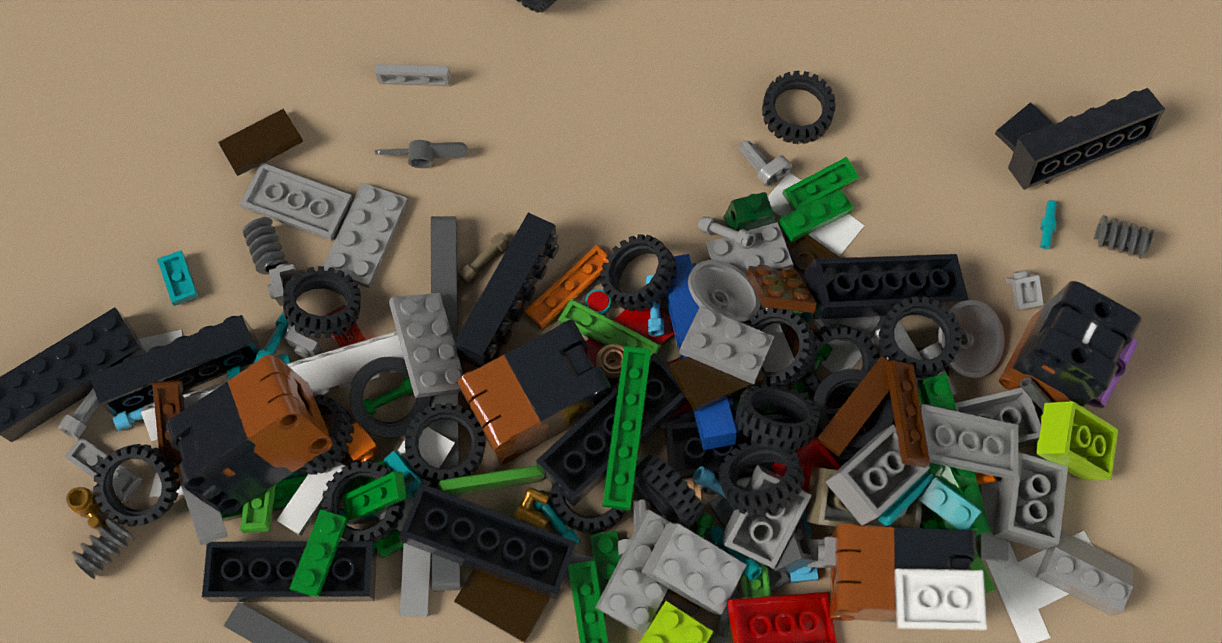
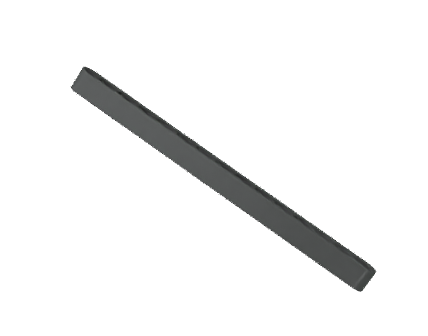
(445, 572)

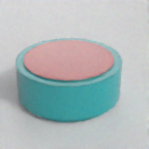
(598, 301)

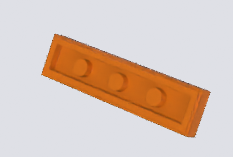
(567, 287)

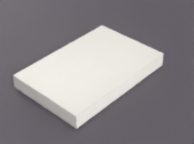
(940, 599)

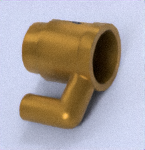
(84, 504)
(529, 515)

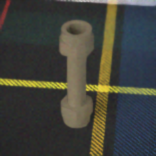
(498, 243)

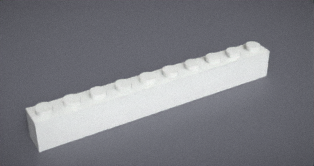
(320, 371)

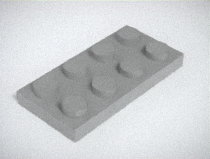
(296, 201)
(366, 234)
(427, 344)
(971, 442)
(631, 594)

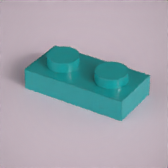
(177, 278)
(950, 504)

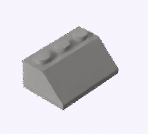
(764, 536)
(1087, 574)

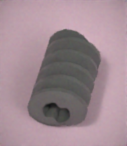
(1123, 236)
(263, 245)
(102, 547)

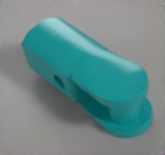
(397, 462)

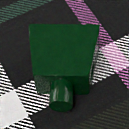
(749, 212)

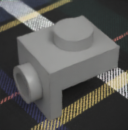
(278, 277)
(303, 345)

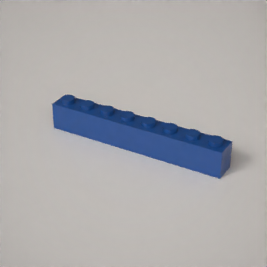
(714, 422)

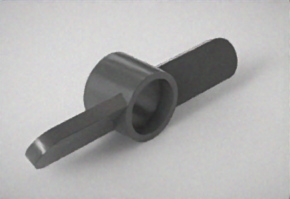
(422, 152)

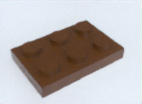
(781, 288)

